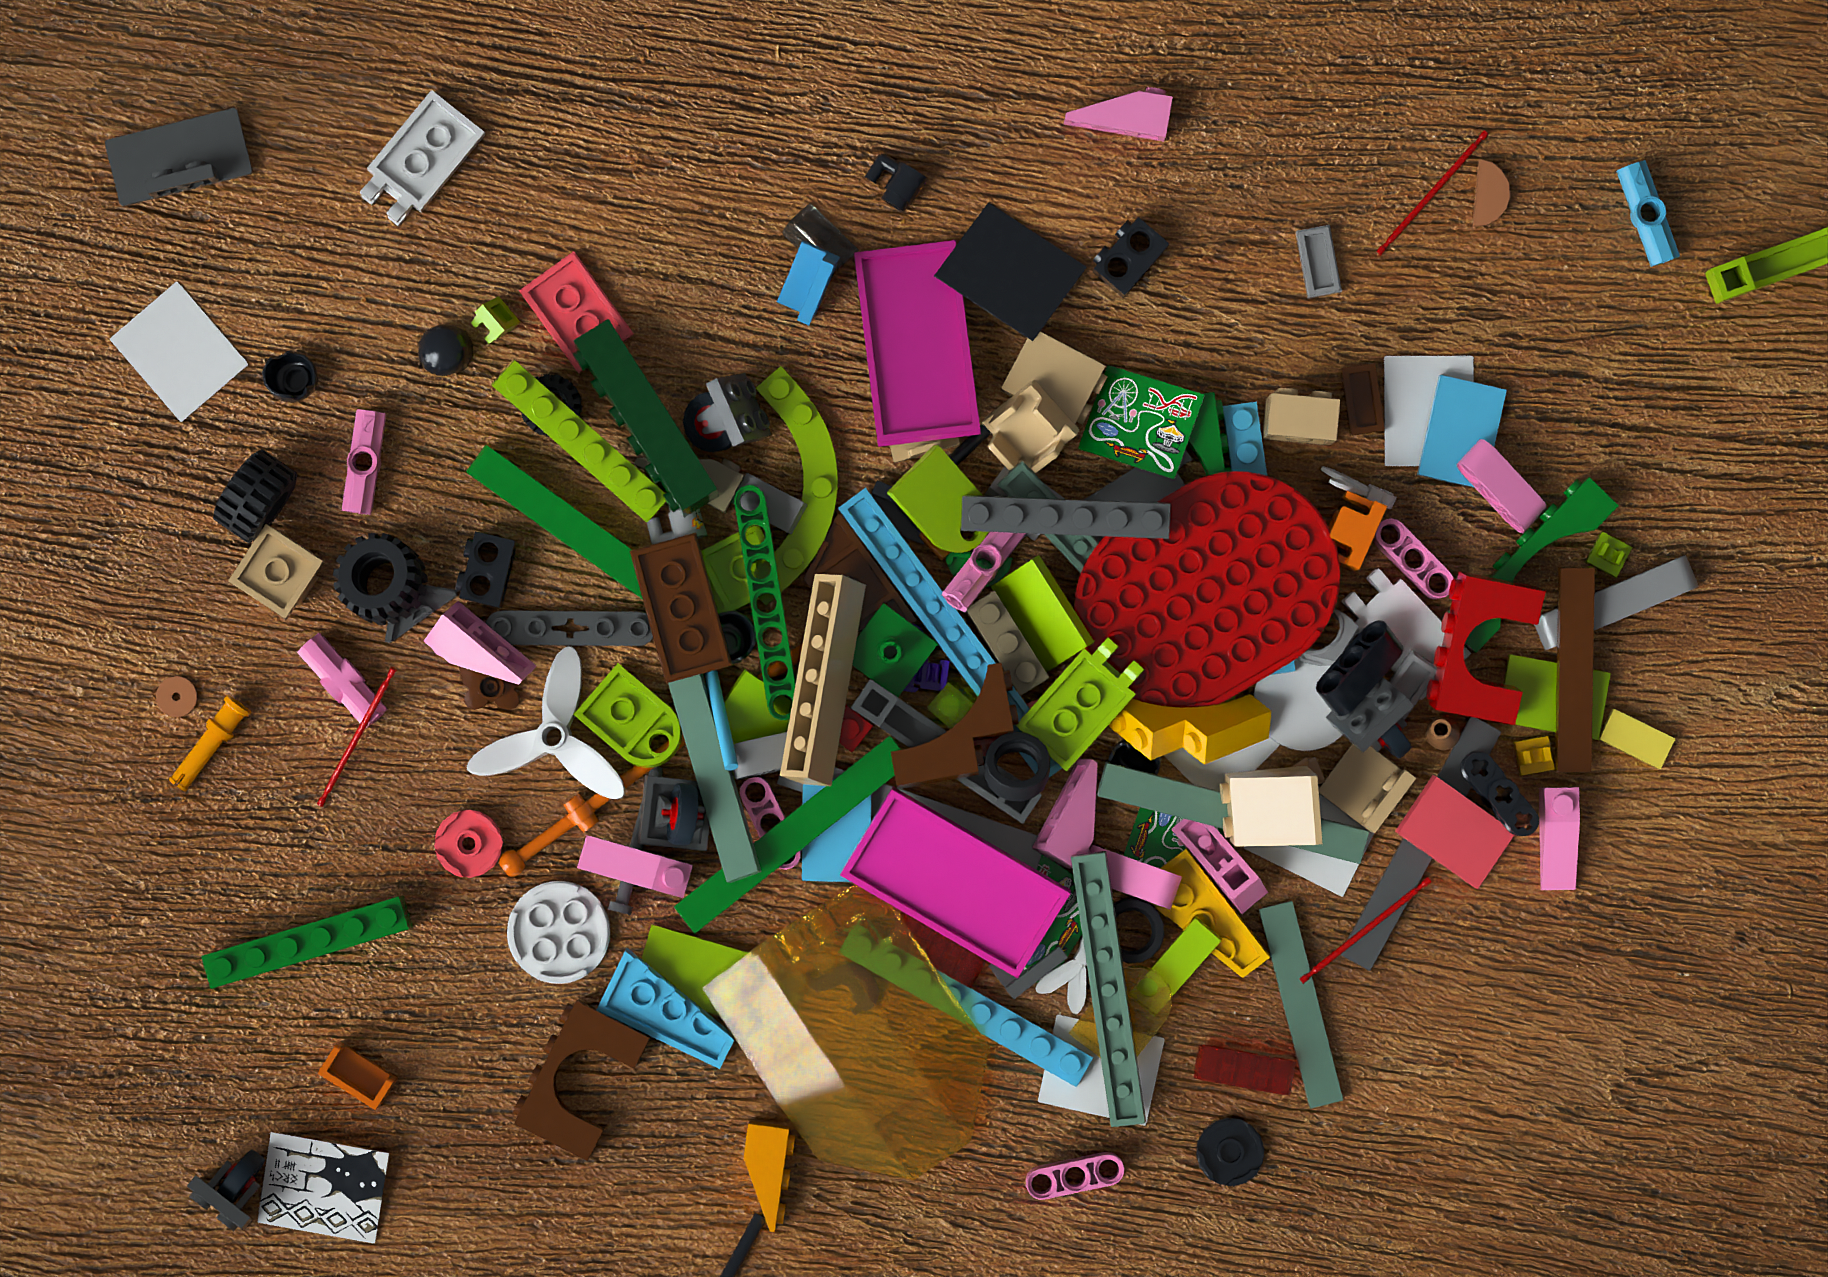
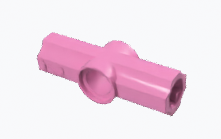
(368, 439)
(972, 578)
(340, 678)

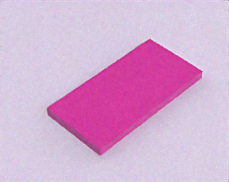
(915, 346)
(955, 882)

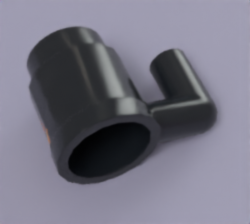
(902, 186)

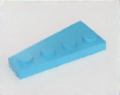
(657, 1008)

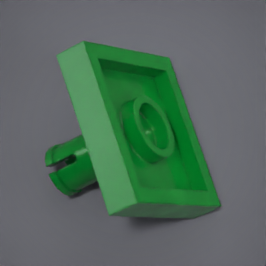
(891, 650)

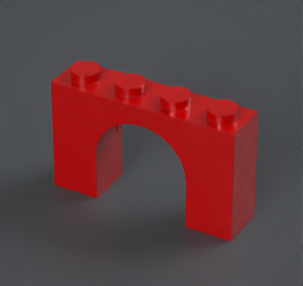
(1473, 602)

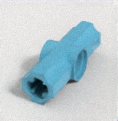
(1641, 191)

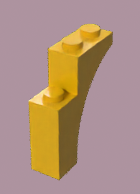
(1202, 731)

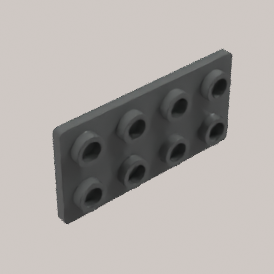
(178, 157)

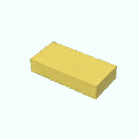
(1636, 739)

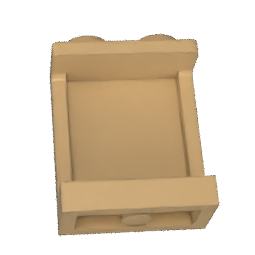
(1061, 373)

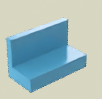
(808, 281)

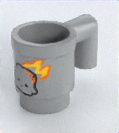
(680, 526)

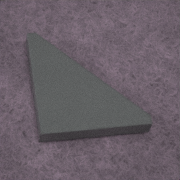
(432, 601)

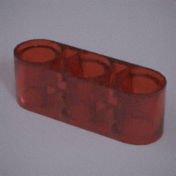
(946, 954)
(1244, 1069)

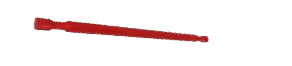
(1432, 192)
(356, 737)
(1365, 930)

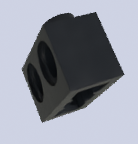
(1136, 262)
(497, 571)

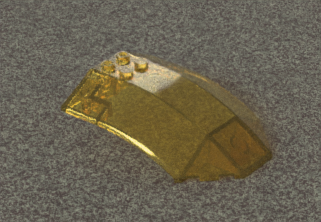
(857, 1037)

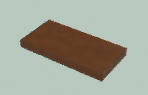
(681, 608)

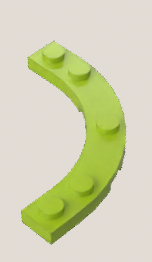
(819, 479)

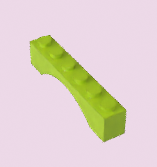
(1768, 266)
(579, 440)

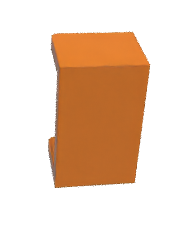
(357, 1075)

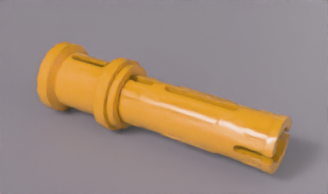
(218, 730)

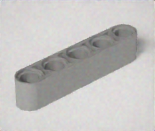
(1629, 597)

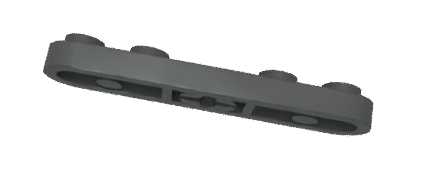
(604, 628)

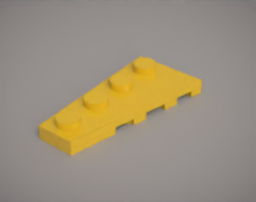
(1202, 898)

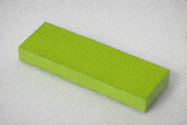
(1182, 957)

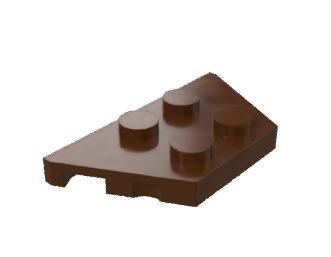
(846, 555)

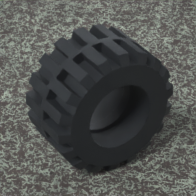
(255, 495)
(357, 567)

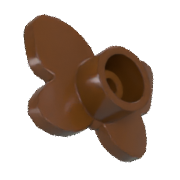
(488, 689)

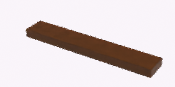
(1574, 669)

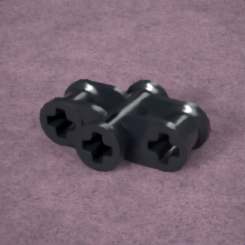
(1512, 800)

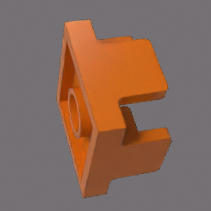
(1355, 530)

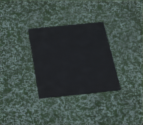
(1010, 271)

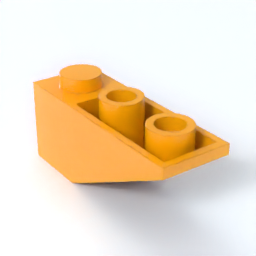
(765, 1160)

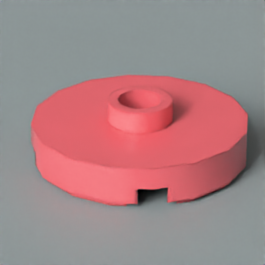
(450, 846)

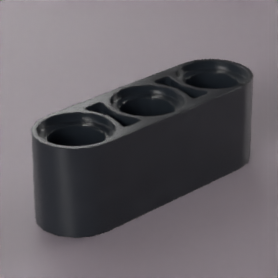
(1359, 668)

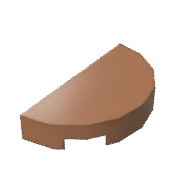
(1491, 194)

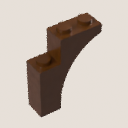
(954, 752)

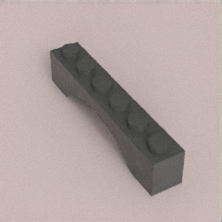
(1066, 516)
(916, 729)

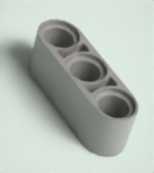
(759, 756)

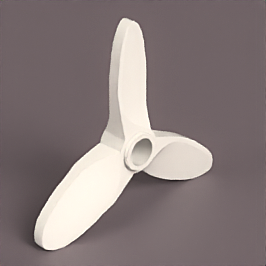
(558, 705)

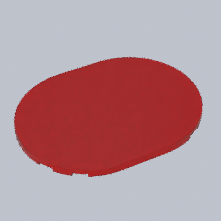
(1219, 600)

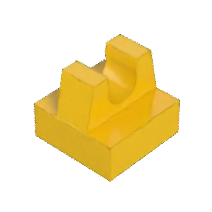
(1534, 755)

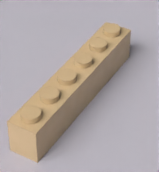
(822, 680)

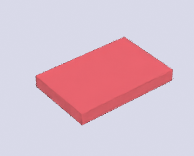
(571, 304)
(1454, 832)

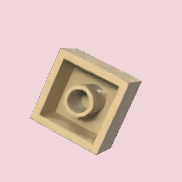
(1301, 418)

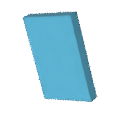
(1458, 419)
(830, 851)

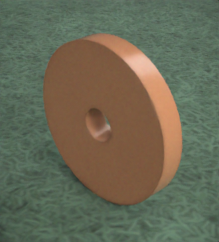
(187, 699)

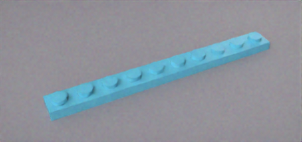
(926, 599)

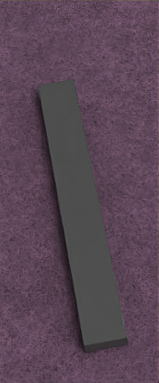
(1409, 861)

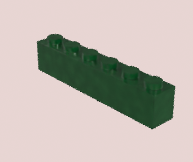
(645, 418)

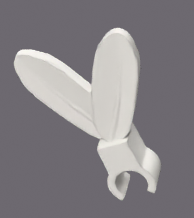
(1369, 492)
(1071, 972)

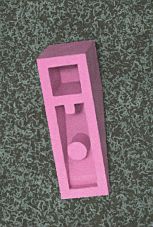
(1133, 115)
(472, 644)
(1072, 818)
(1559, 837)
(1221, 863)
(634, 866)

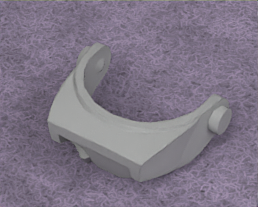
(1330, 653)

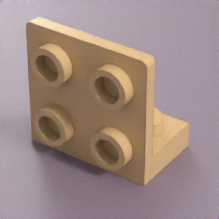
(1366, 786)

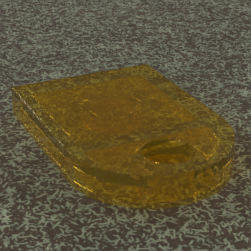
(1146, 1012)

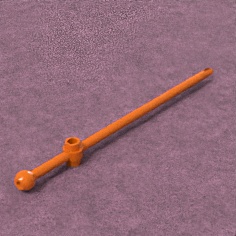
(582, 812)

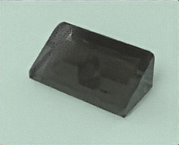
(819, 231)

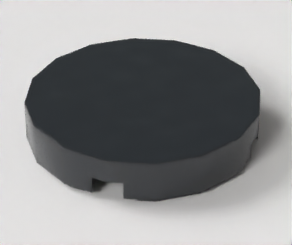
(1230, 1151)

